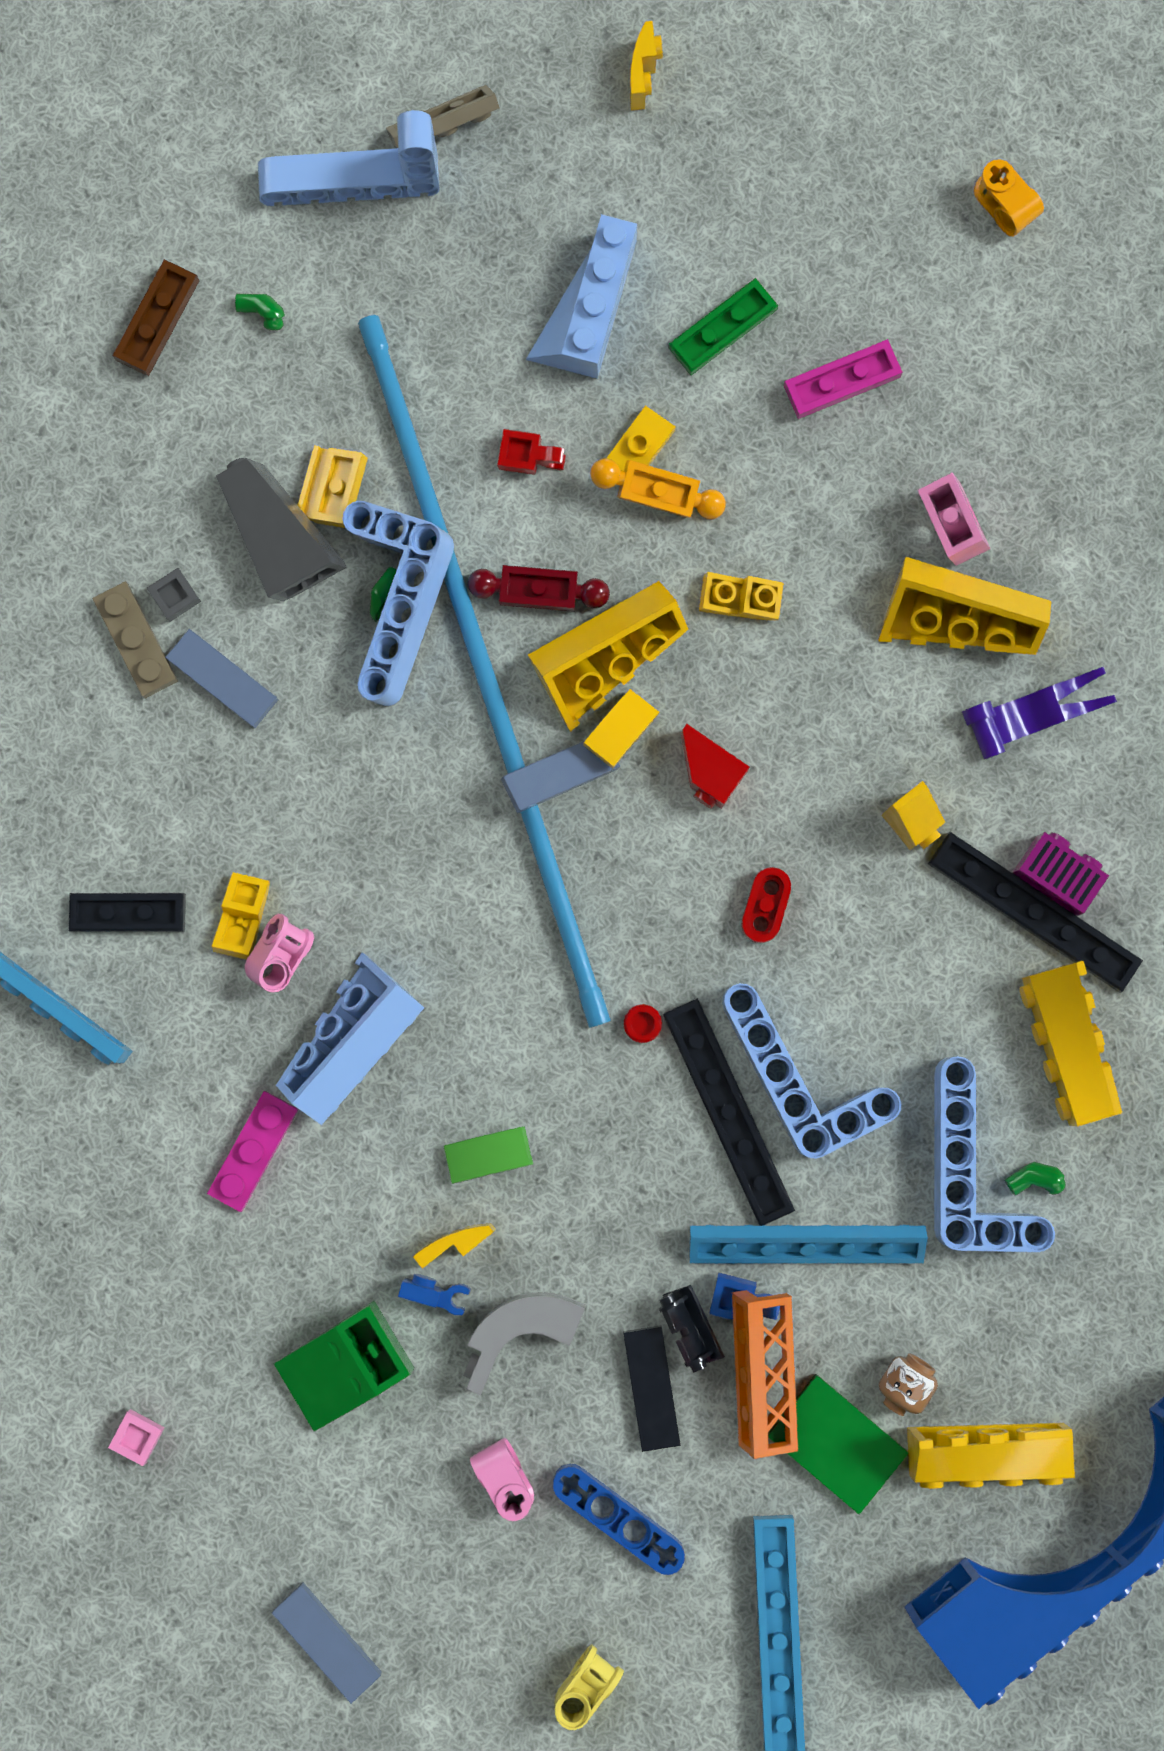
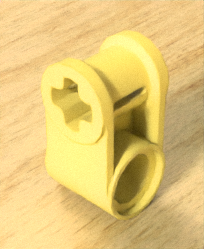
(590, 1682)

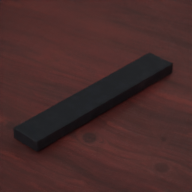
(1035, 912)
(728, 1112)

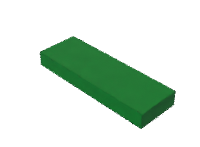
(723, 326)

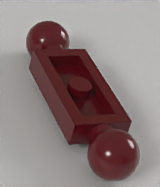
(538, 588)

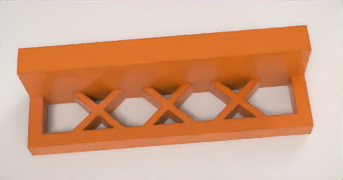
(751, 1378)

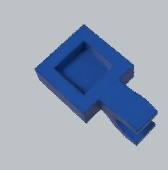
(423, 1291)
(722, 1297)

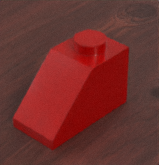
(710, 768)

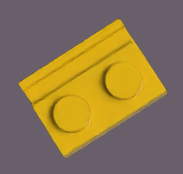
(331, 484)

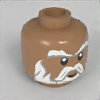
(908, 1384)

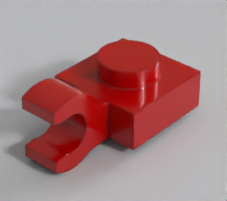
(523, 451)

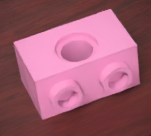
(954, 519)

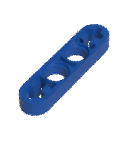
(615, 1522)

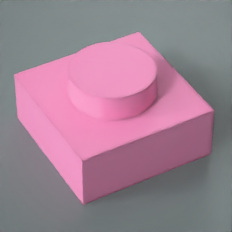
(136, 1437)

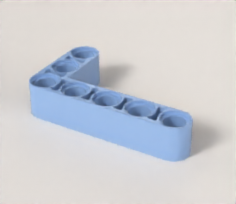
(357, 174)
(401, 594)
(793, 1084)
(964, 1171)

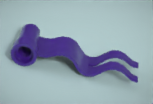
(1029, 713)

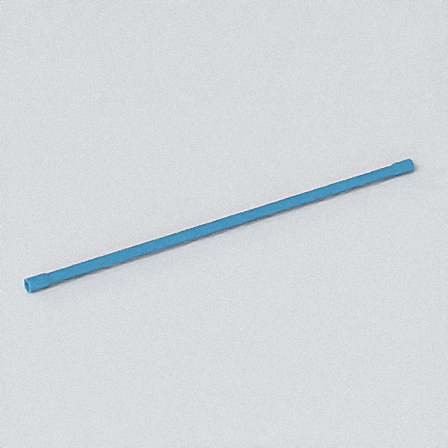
(589, 992)

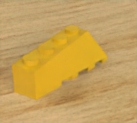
(963, 611)
(607, 651)
(1071, 1044)
(990, 1453)

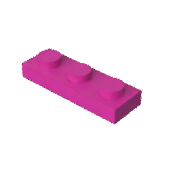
(842, 379)
(253, 1151)

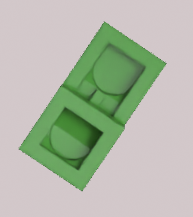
(488, 1155)

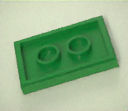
(841, 1445)

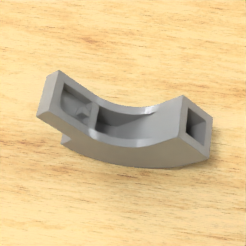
(524, 1314)

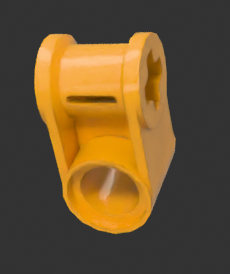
(1009, 199)

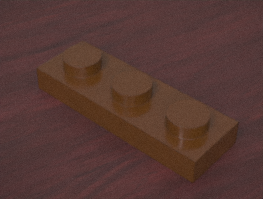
(156, 317)

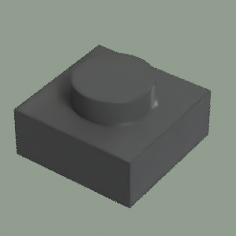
(173, 594)

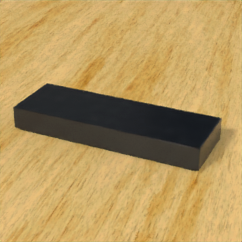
(127, 912)
(651, 1388)

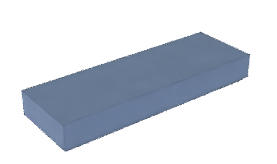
(222, 678)
(553, 776)
(327, 1642)

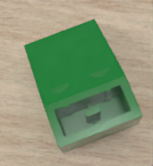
(344, 1366)

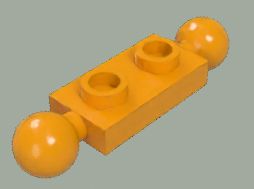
(658, 488)

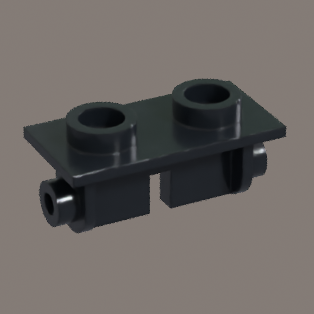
(686, 1316)

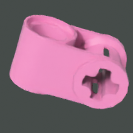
(279, 951)
(500, 1473)

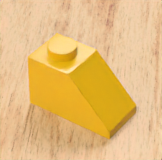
(915, 817)

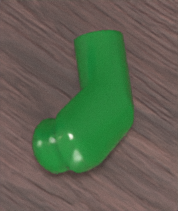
(264, 306)
(380, 592)
(1039, 1175)

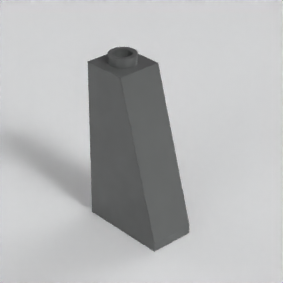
(276, 532)

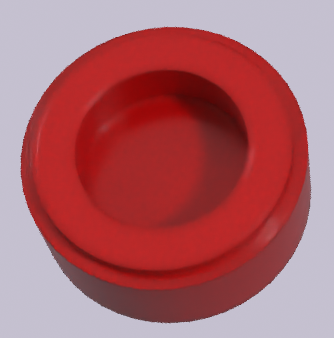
(642, 1023)

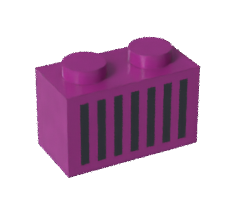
(1061, 872)

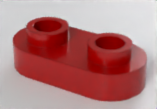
(766, 905)

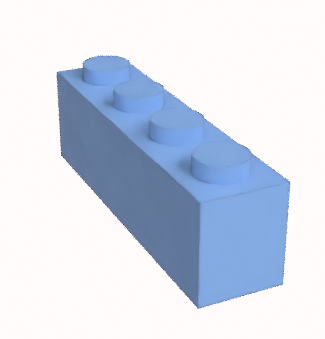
(585, 315)
(348, 1040)

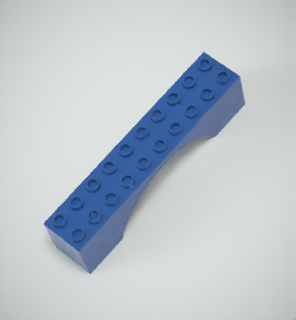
(1001, 1623)

